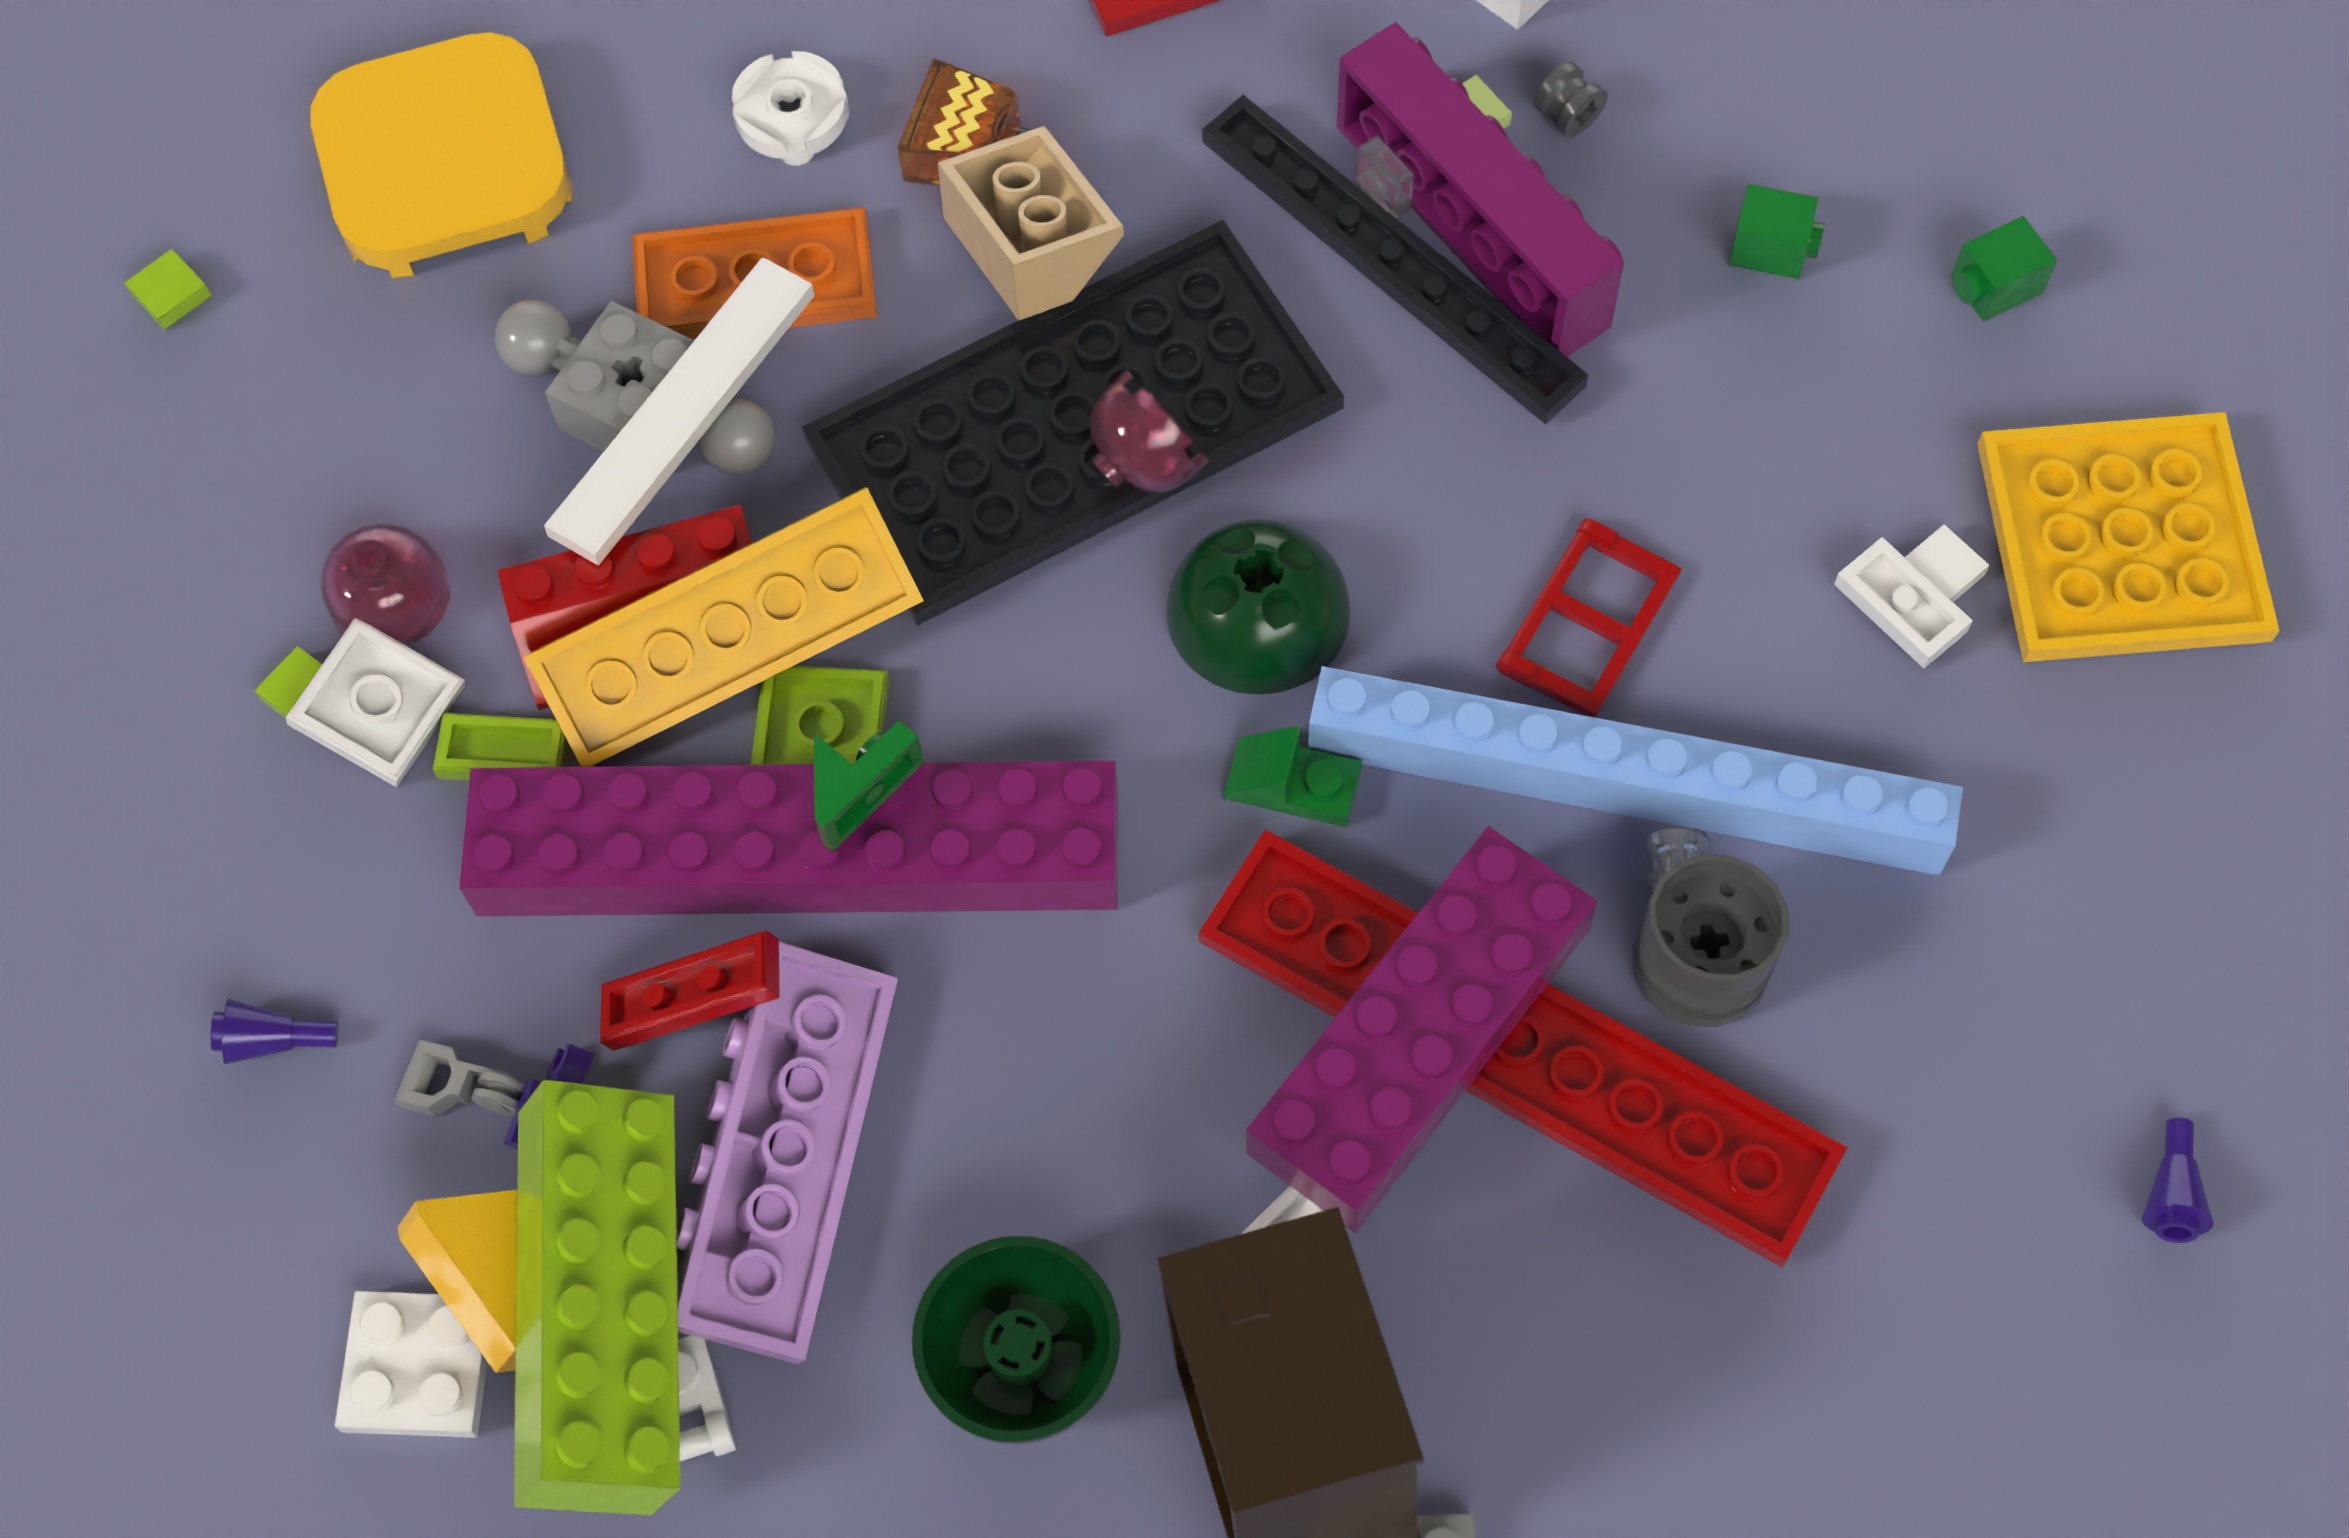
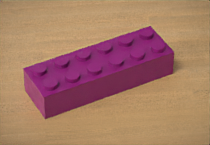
(1481, 191)
(1420, 1028)

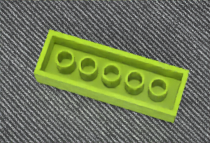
(596, 1301)

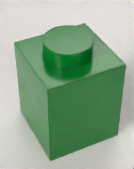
(1776, 231)
(2002, 268)

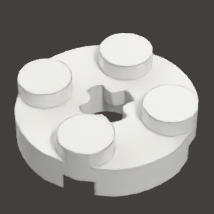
(797, 133)

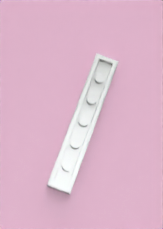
(679, 411)

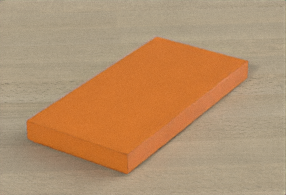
(694, 270)

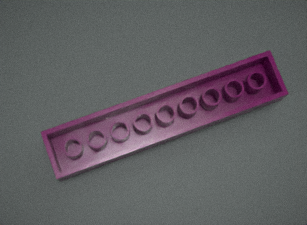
(752, 843)

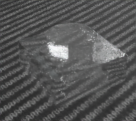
(1384, 177)

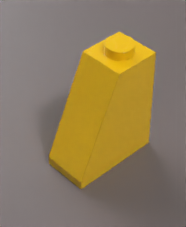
(471, 1260)

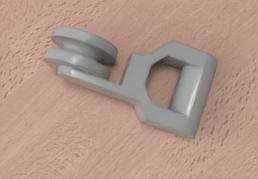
(499, 1096)

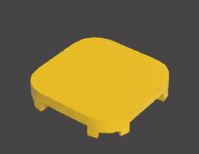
(439, 150)

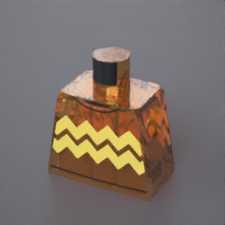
(954, 117)

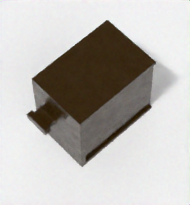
(1292, 1384)

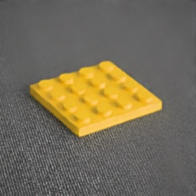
(2126, 537)

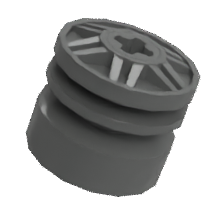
(1710, 940)

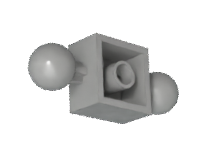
(614, 373)

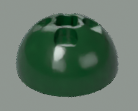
(1265, 632)
(999, 1306)

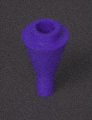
(254, 1032)
(2177, 1200)

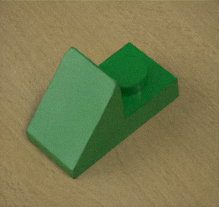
(1282, 776)
(850, 792)

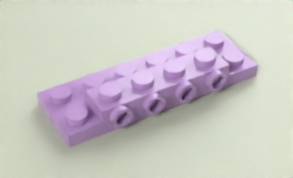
(780, 1156)

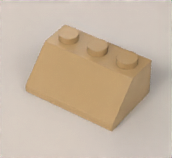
(1028, 219)

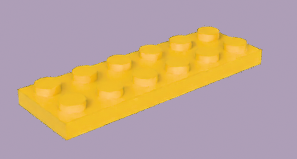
(724, 628)

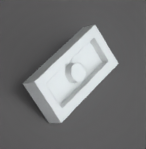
(1903, 602)

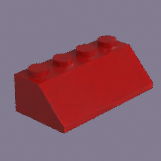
(569, 591)

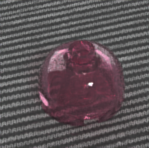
(1140, 440)
(385, 580)

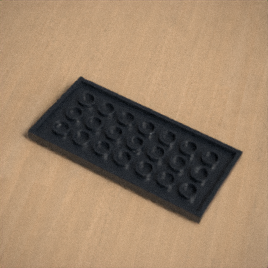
(992, 446)

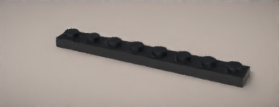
(1395, 259)

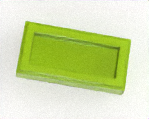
(496, 742)

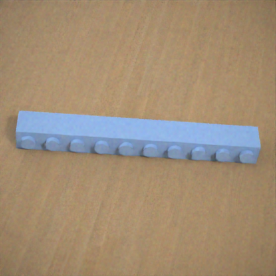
(1636, 771)

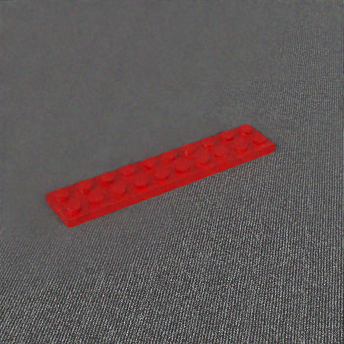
(1559, 1068)

